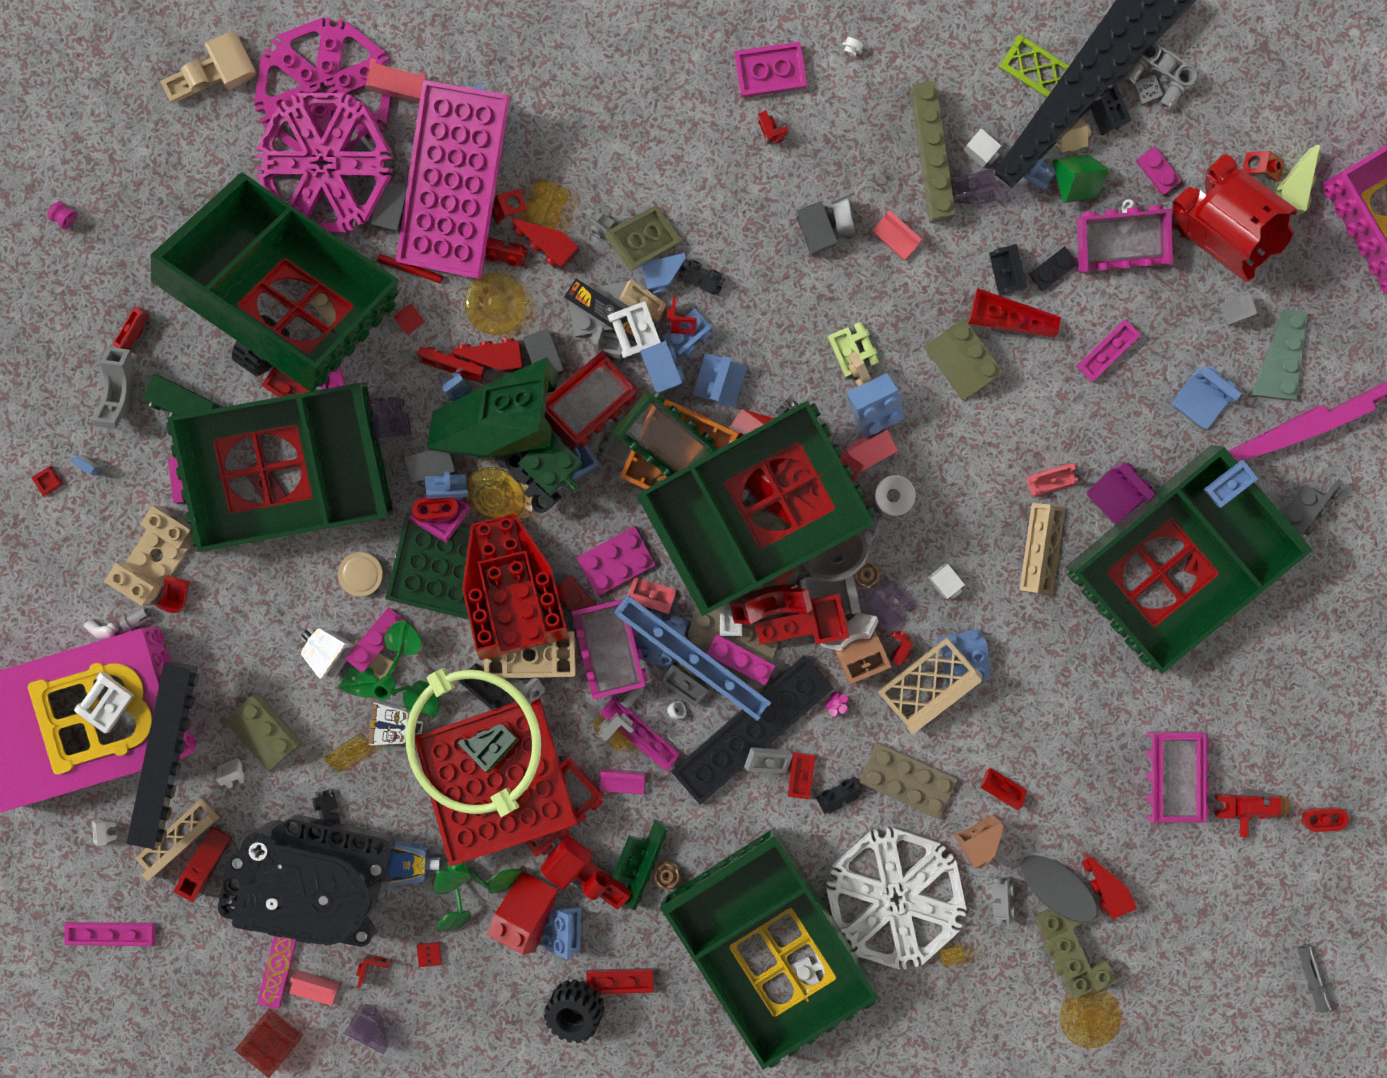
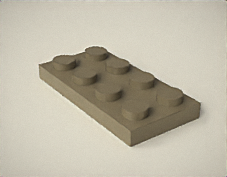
(907, 780)

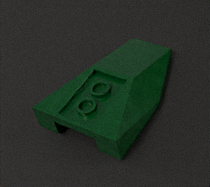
(498, 416)

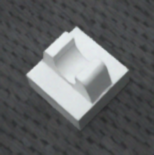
(229, 772)
(100, 834)

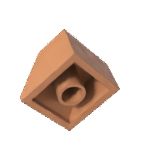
(981, 841)

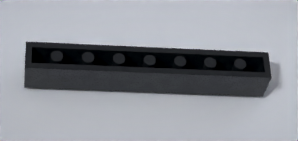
(162, 755)

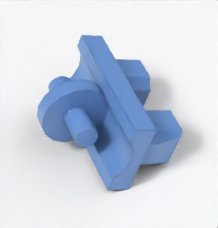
(1040, 174)
(446, 486)

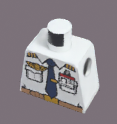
(325, 652)
(390, 724)

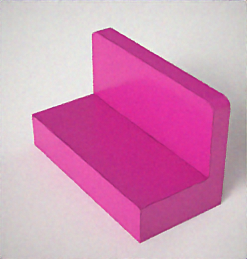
(622, 781)

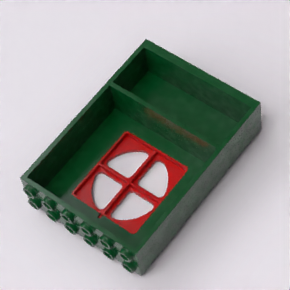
(244, 245)
(335, 449)
(713, 532)
(1235, 549)

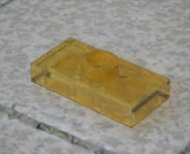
(349, 752)

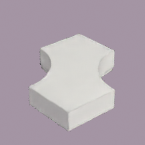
(859, 627)

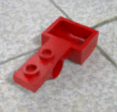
(825, 621)
(572, 861)

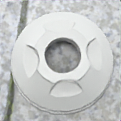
(906, 491)

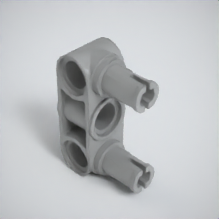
(1168, 69)

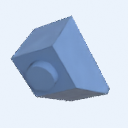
(662, 272)

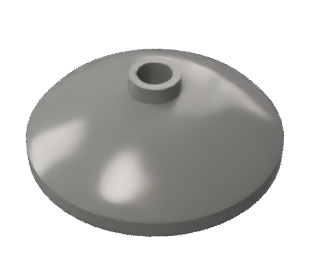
(839, 560)

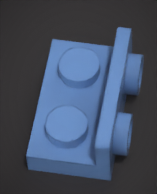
(684, 343)

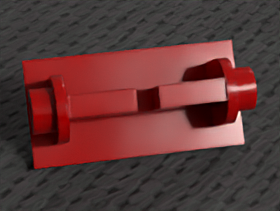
(513, 255)

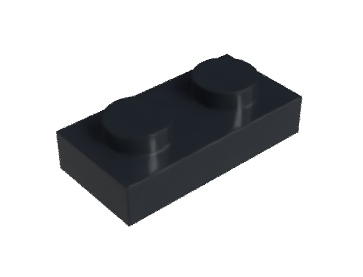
(1053, 269)

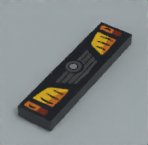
(596, 305)

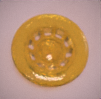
(495, 303)
(492, 499)
(1090, 1019)

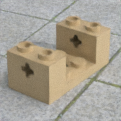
(142, 576)
(551, 660)

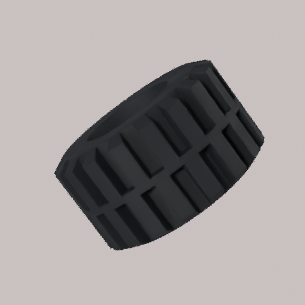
(249, 359)
(567, 1023)

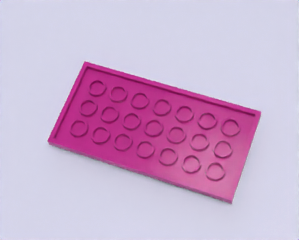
(452, 178)

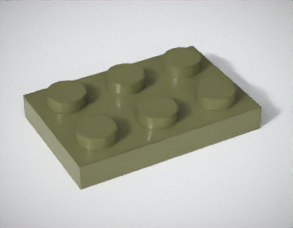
(643, 238)

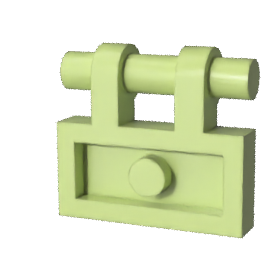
(844, 344)

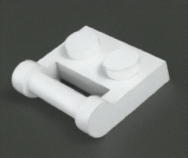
(641, 326)
(109, 707)

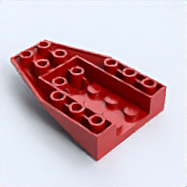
(786, 471)
(509, 590)

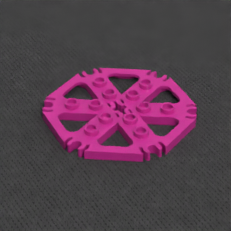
(326, 68)
(330, 144)

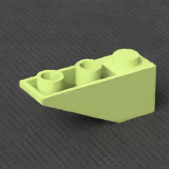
(1300, 180)

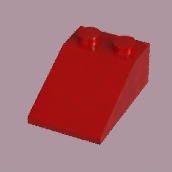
(523, 914)

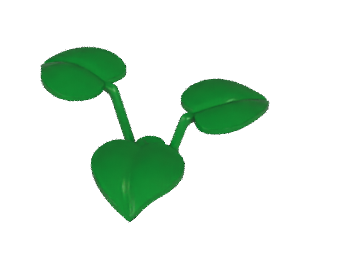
(406, 640)
(456, 876)

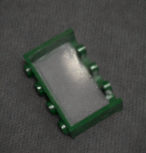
(663, 435)

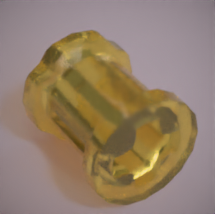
(952, 955)

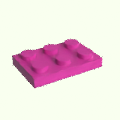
(770, 69)
(616, 561)

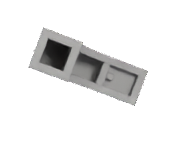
(118, 388)

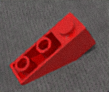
(554, 243)
(499, 356)
(202, 865)
(1114, 895)

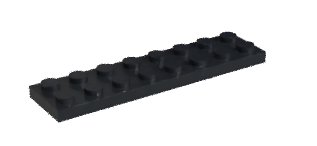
(729, 746)

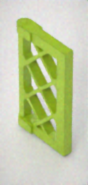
(1020, 74)

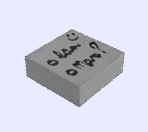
(1147, 90)

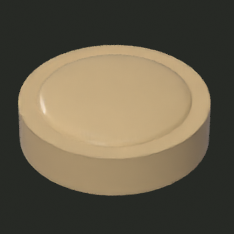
(360, 574)

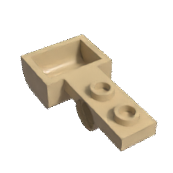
(227, 64)

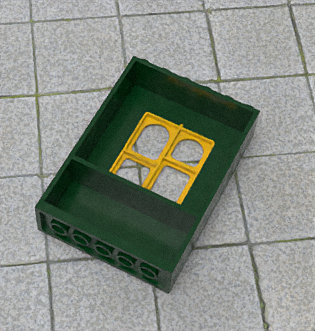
(743, 899)

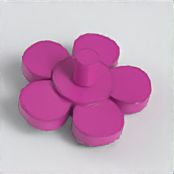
(837, 704)

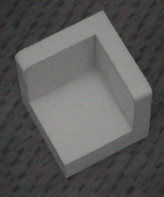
(1238, 309)

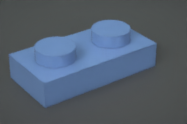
(1231, 483)

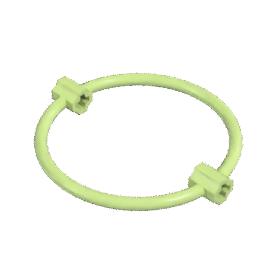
(442, 683)

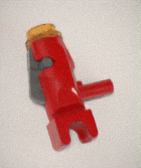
(1252, 804)

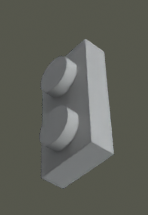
(768, 760)

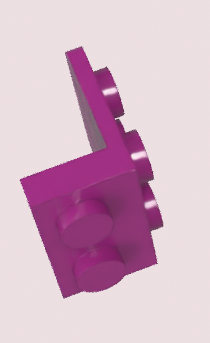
(1120, 491)

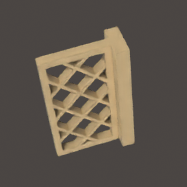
(946, 696)

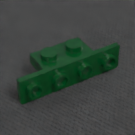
(638, 861)

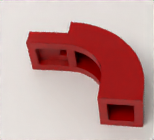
(770, 601)

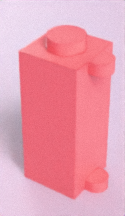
(394, 82)

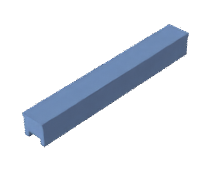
(691, 657)

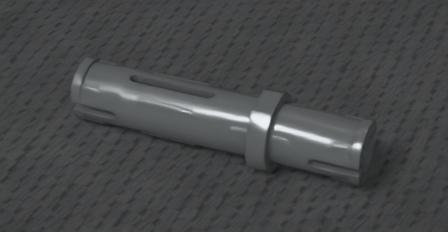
(1316, 985)

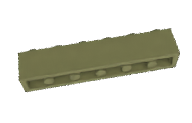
(932, 151)

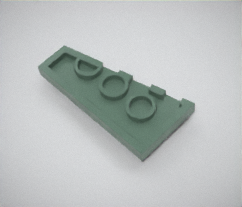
(1283, 358)

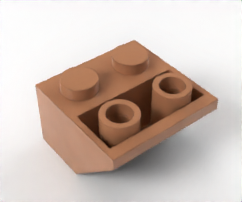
(862, 659)

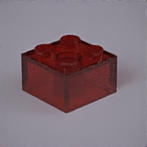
(269, 1043)

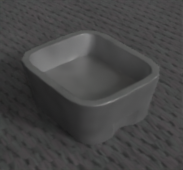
(844, 217)

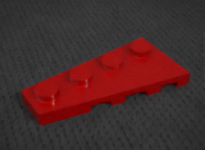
(1005, 314)

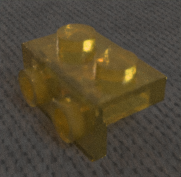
(545, 203)

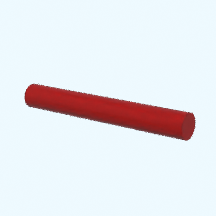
(429, 275)

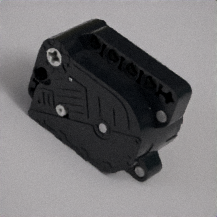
(306, 882)

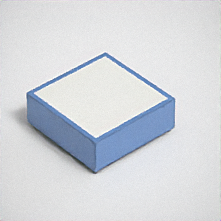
(86, 465)

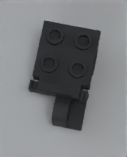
(510, 462)

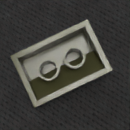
(963, 359)
(263, 731)

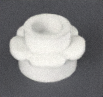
(852, 46)

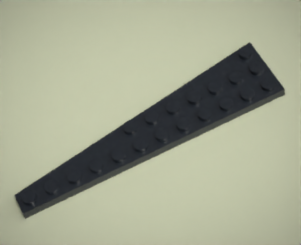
(1108, 54)

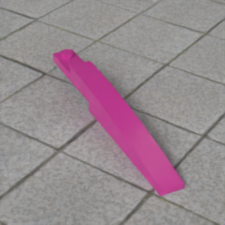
(1310, 424)

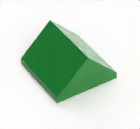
(1079, 177)

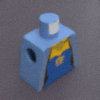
(411, 863)

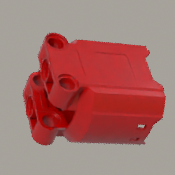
(1234, 218)

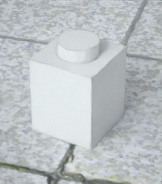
(982, 148)
(946, 581)

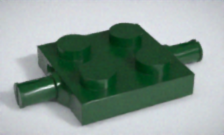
(552, 466)

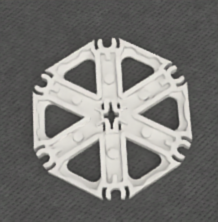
(916, 904)

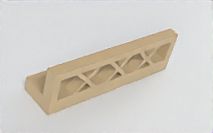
(1039, 548)
(179, 847)

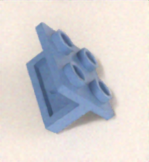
(720, 380)
(563, 931)

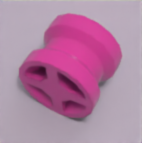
(62, 215)

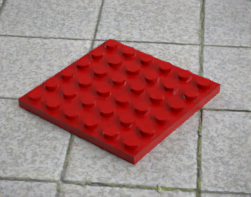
(542, 807)

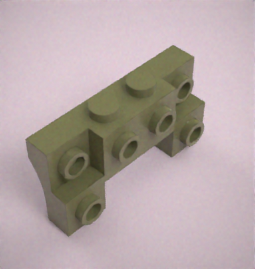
(1069, 957)

